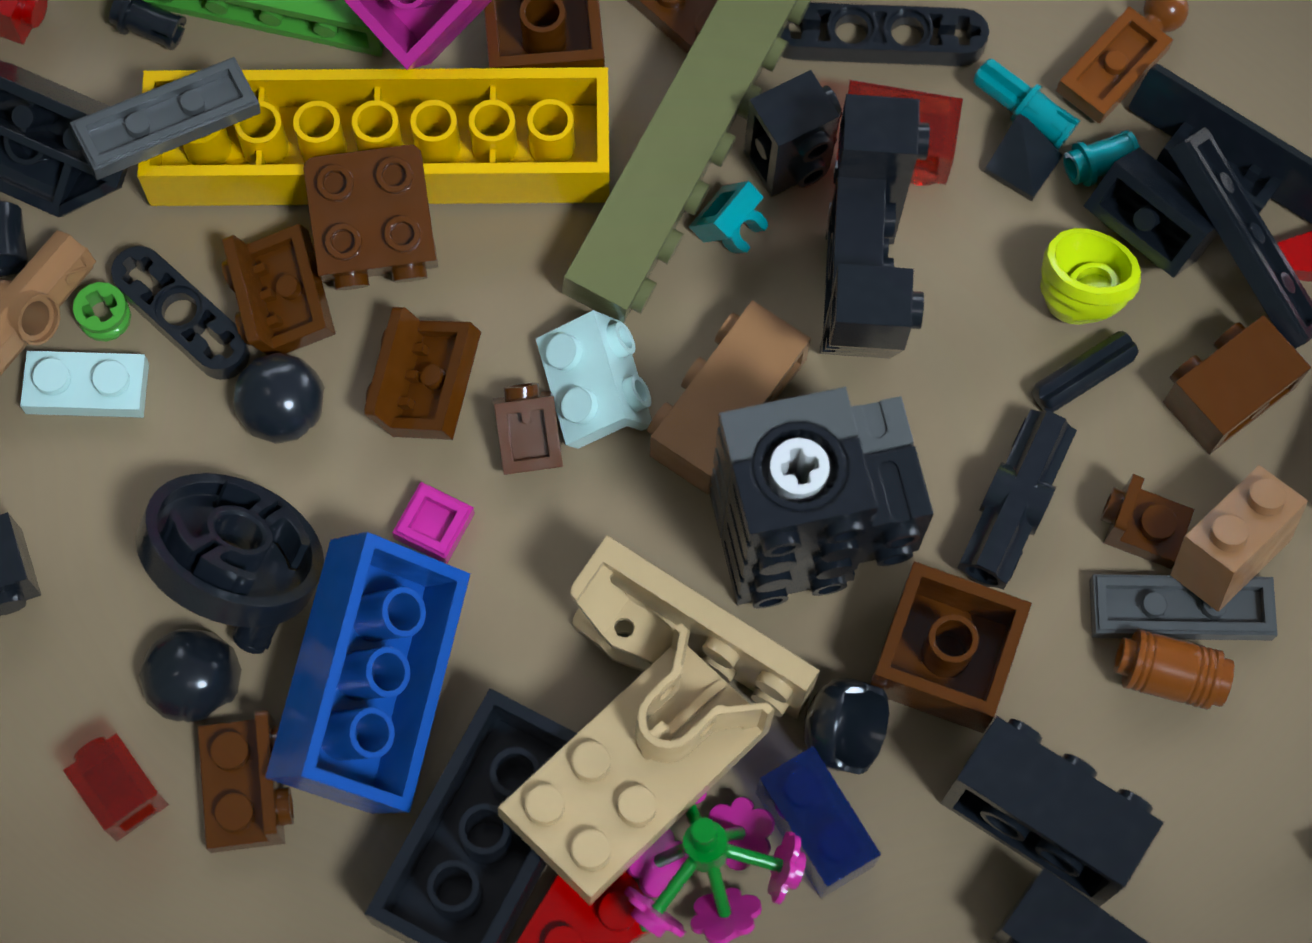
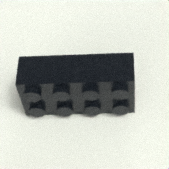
(461, 865)

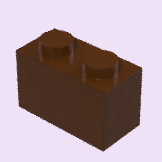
(1235, 383)

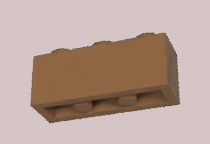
(748, 368)

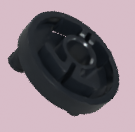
(237, 587)

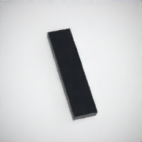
(1245, 235)

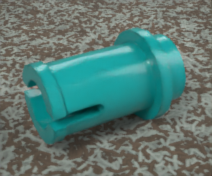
(1094, 160)

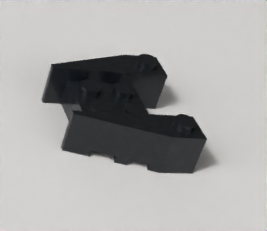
(866, 297)

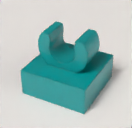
(727, 212)

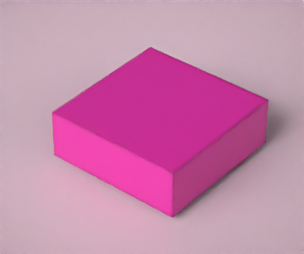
(433, 523)

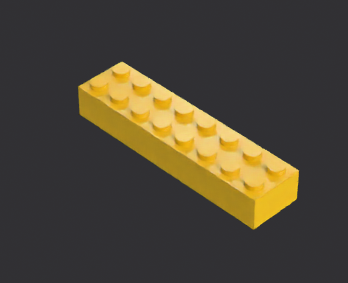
(478, 132)

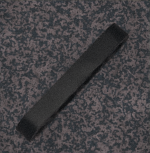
(879, 44)

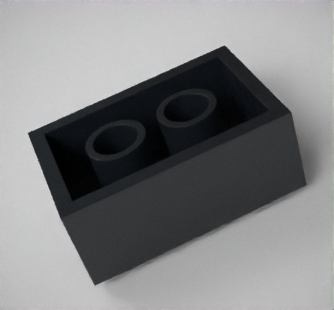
(1053, 810)

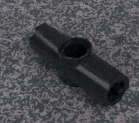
(1017, 499)

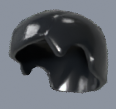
(278, 398)
(189, 675)
(847, 724)

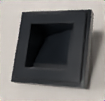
(1024, 158)

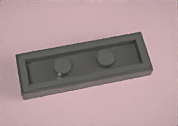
(165, 118)
(1168, 608)

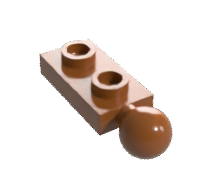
(1122, 57)

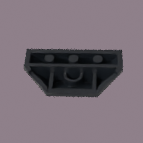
(37, 146)

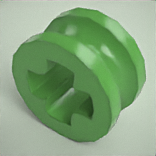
(112, 297)

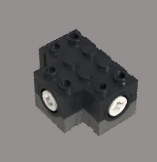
(814, 492)

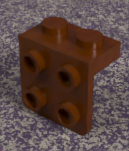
(370, 216)

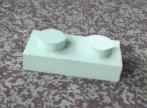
(84, 384)

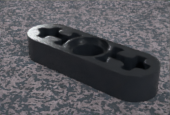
(174, 288)

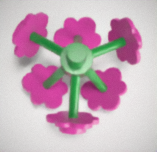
(730, 836)

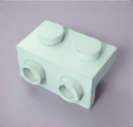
(594, 378)

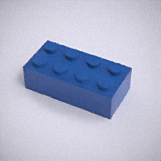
(368, 675)

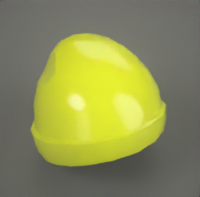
(1088, 276)

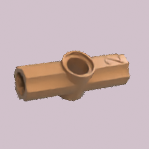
(34, 296)

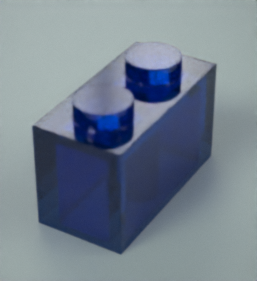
(812, 806)

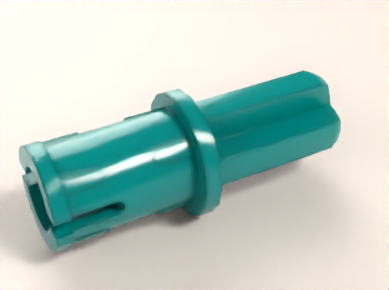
(1028, 101)

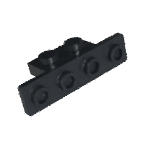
(1259, 159)

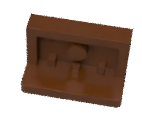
(277, 291)
(421, 376)

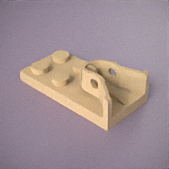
(635, 598)
(635, 769)

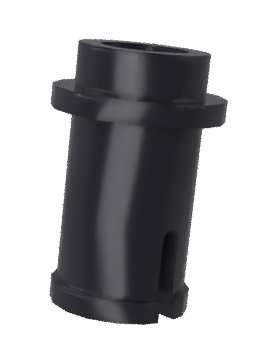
(147, 21)

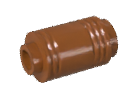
(1174, 669)

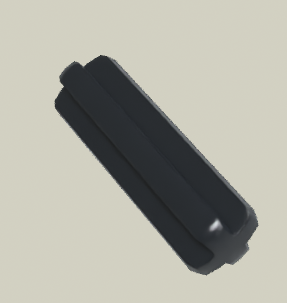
(1085, 371)

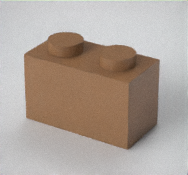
(1238, 538)

